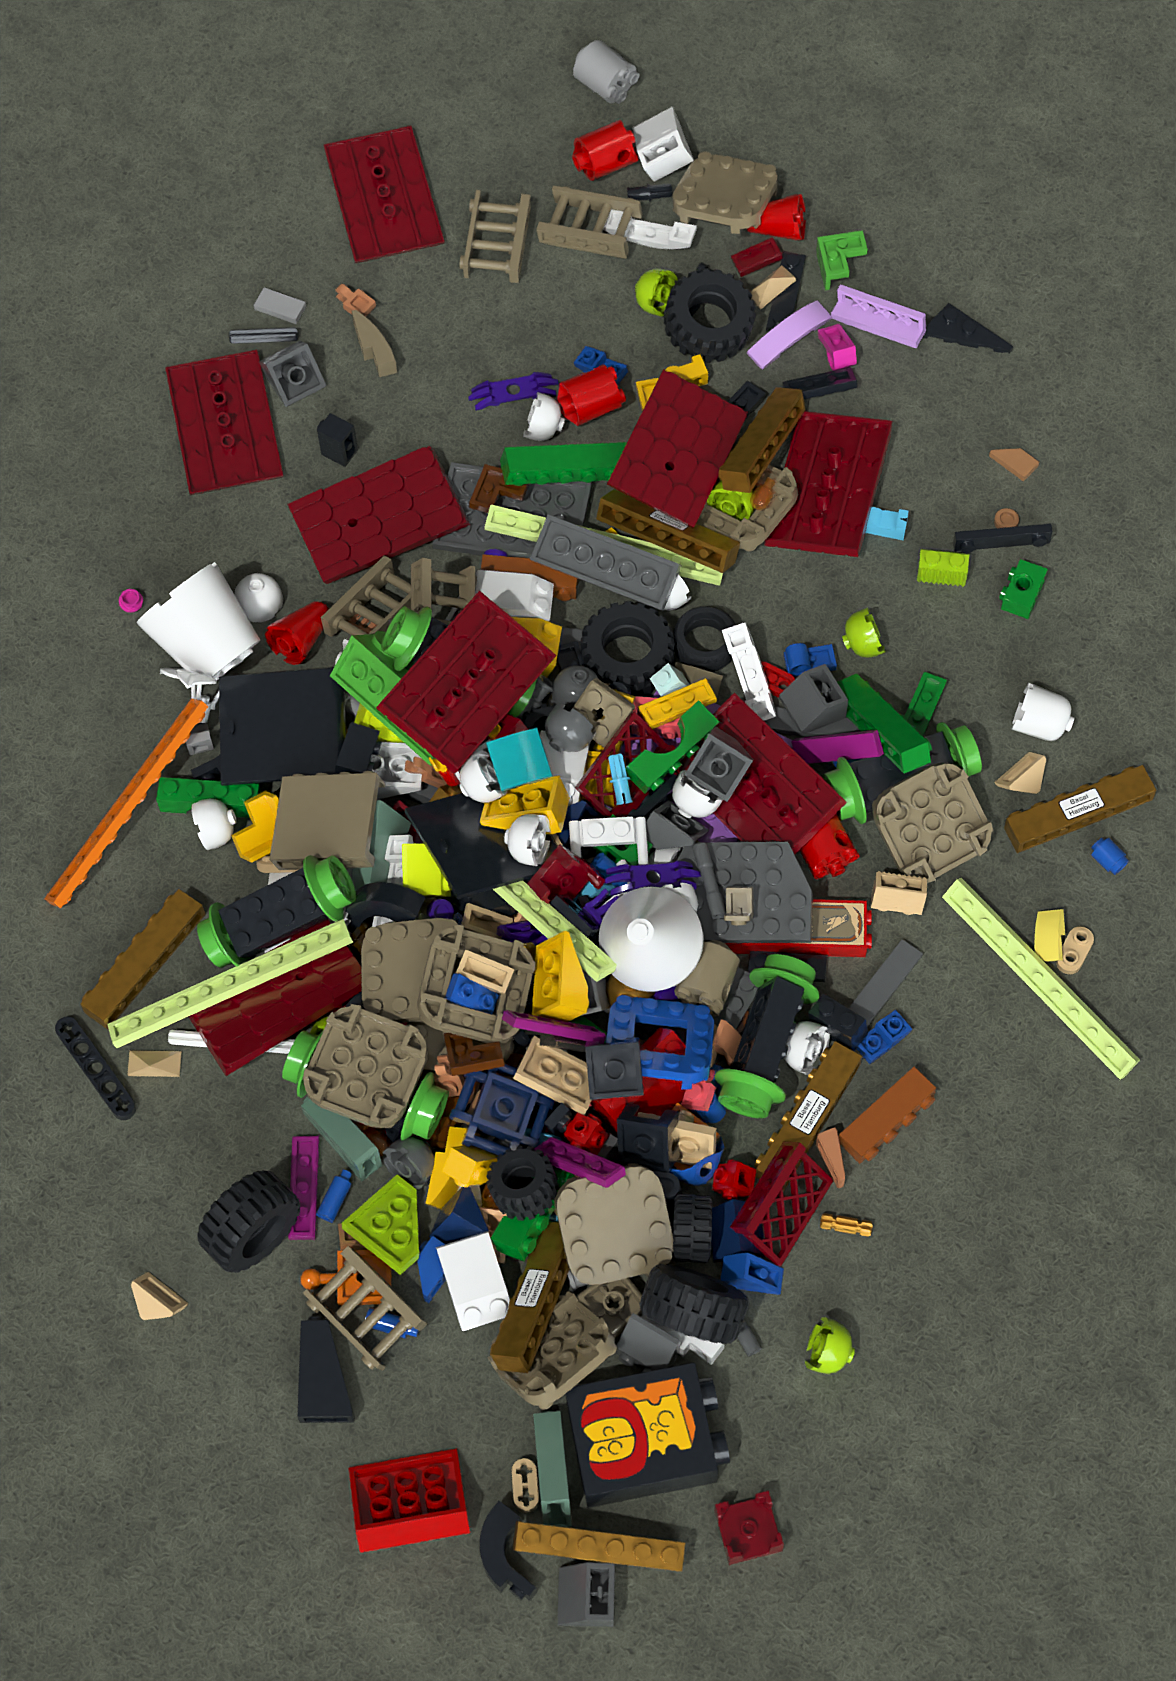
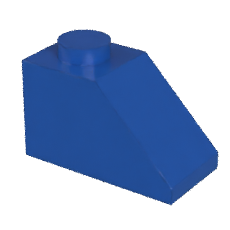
(430, 1268)
(752, 1273)

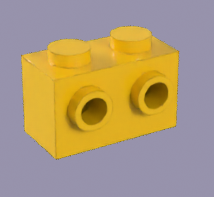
(468, 1165)

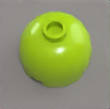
(652, 287)
(731, 502)
(863, 635)
(830, 1347)

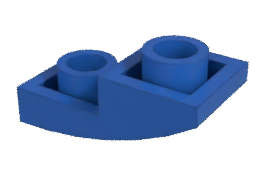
(593, 358)
(884, 1036)

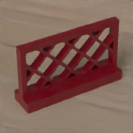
(636, 794)
(770, 1190)

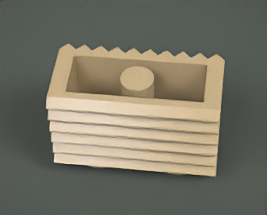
(899, 893)

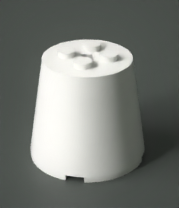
(202, 625)

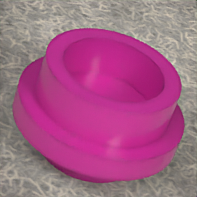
(130, 600)

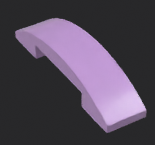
(788, 333)

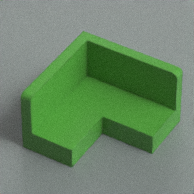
(834, 250)

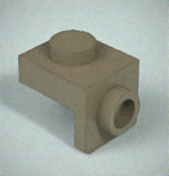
(739, 904)

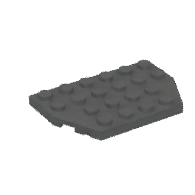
(779, 892)

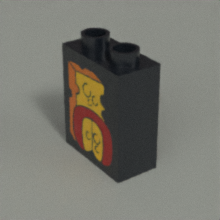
(645, 1434)

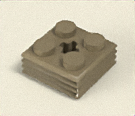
(615, 708)
(597, 1299)

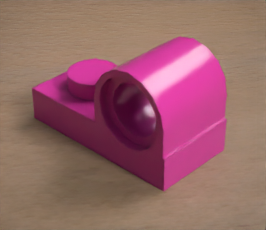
(839, 347)

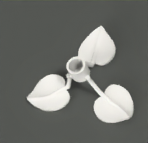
(191, 679)

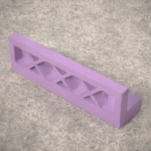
(879, 319)

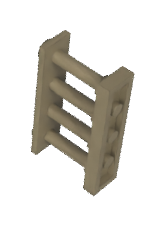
(585, 240)
(514, 248)
(421, 593)
(359, 594)
(390, 1300)

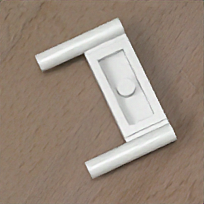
(610, 832)

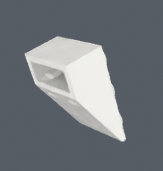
(662, 145)

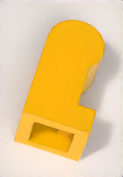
(693, 372)

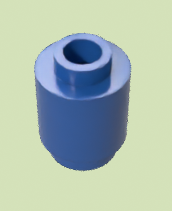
(1109, 855)

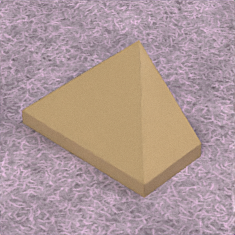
(772, 286)
(1025, 774)
(483, 920)
(485, 972)
(154, 1063)
(155, 1298)

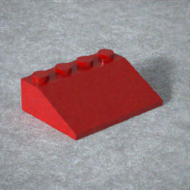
(658, 1093)
(408, 1500)

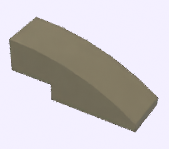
(374, 345)

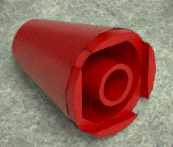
(783, 218)
(296, 632)

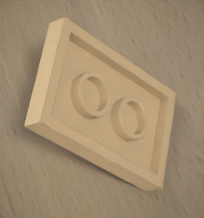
(555, 1075)
(693, 1139)

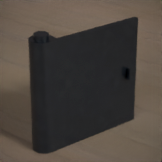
(281, 725)
(465, 851)

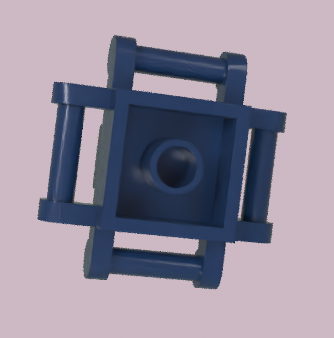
(500, 1110)

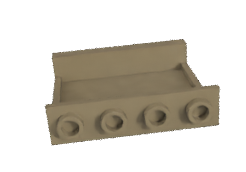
(325, 818)

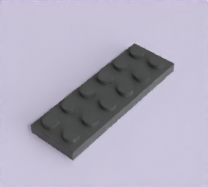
(605, 562)

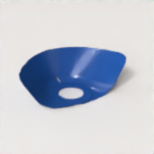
(697, 1175)

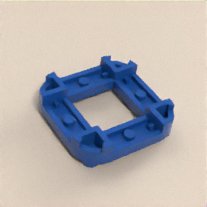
(699, 1026)

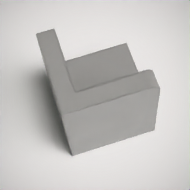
(199, 739)

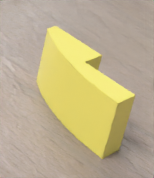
(1048, 934)

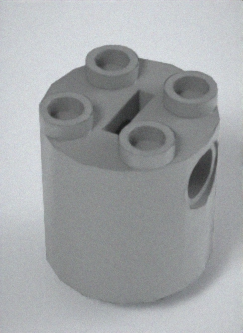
(604, 71)

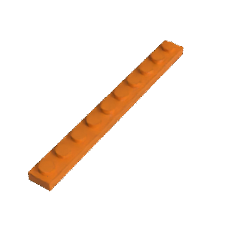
(122, 809)

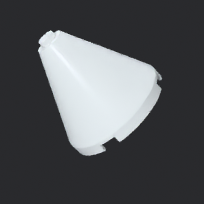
(651, 938)

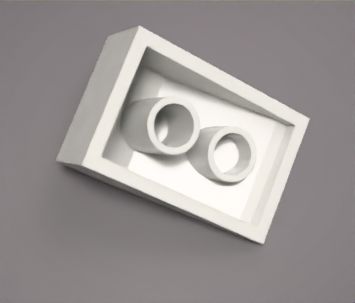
(517, 593)
(567, 765)
(391, 769)
(474, 1280)

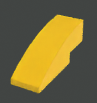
(441, 1185)

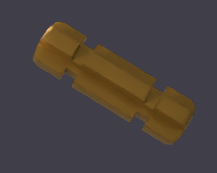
(846, 1224)

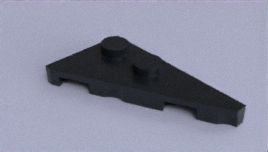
(959, 328)

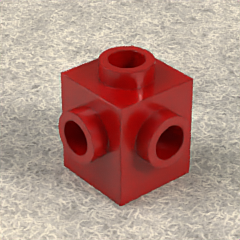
(586, 1133)
(733, 1179)

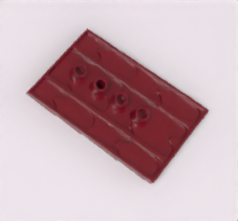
(387, 210)
(682, 430)
(227, 440)
(836, 479)
(378, 514)
(466, 682)
(779, 792)
(278, 1008)

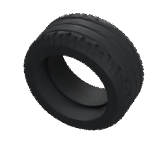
(696, 618)

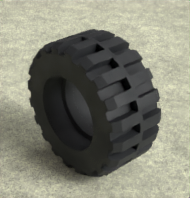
(716, 290)
(634, 622)
(248, 1221)
(694, 1303)

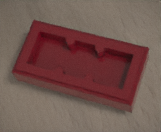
(756, 257)

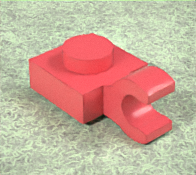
(700, 1095)

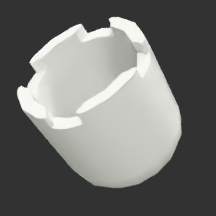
(1043, 714)

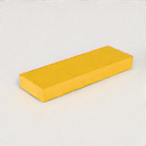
(676, 703)

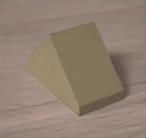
(696, 674)

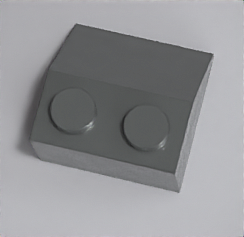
(293, 373)
(719, 764)
(670, 829)
(647, 1346)

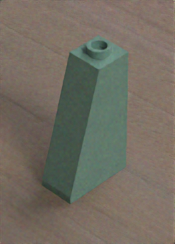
(385, 823)
(345, 1139)
(552, 1469)

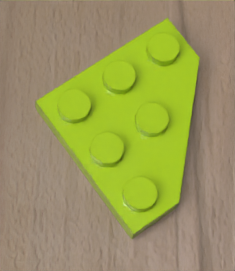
(388, 1224)

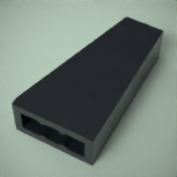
(321, 1381)

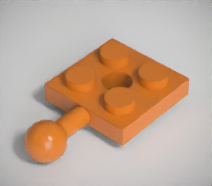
(312, 1278)

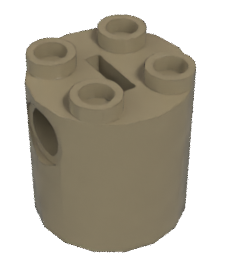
(711, 978)

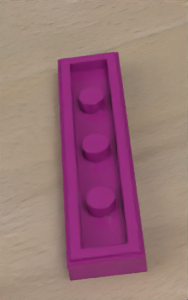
(831, 747)
(553, 1026)
(581, 1162)
(305, 1185)

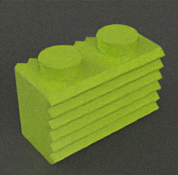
(943, 567)

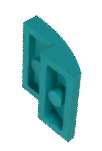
(519, 759)

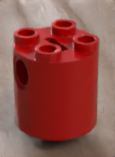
(604, 150)
(590, 395)
(829, 850)

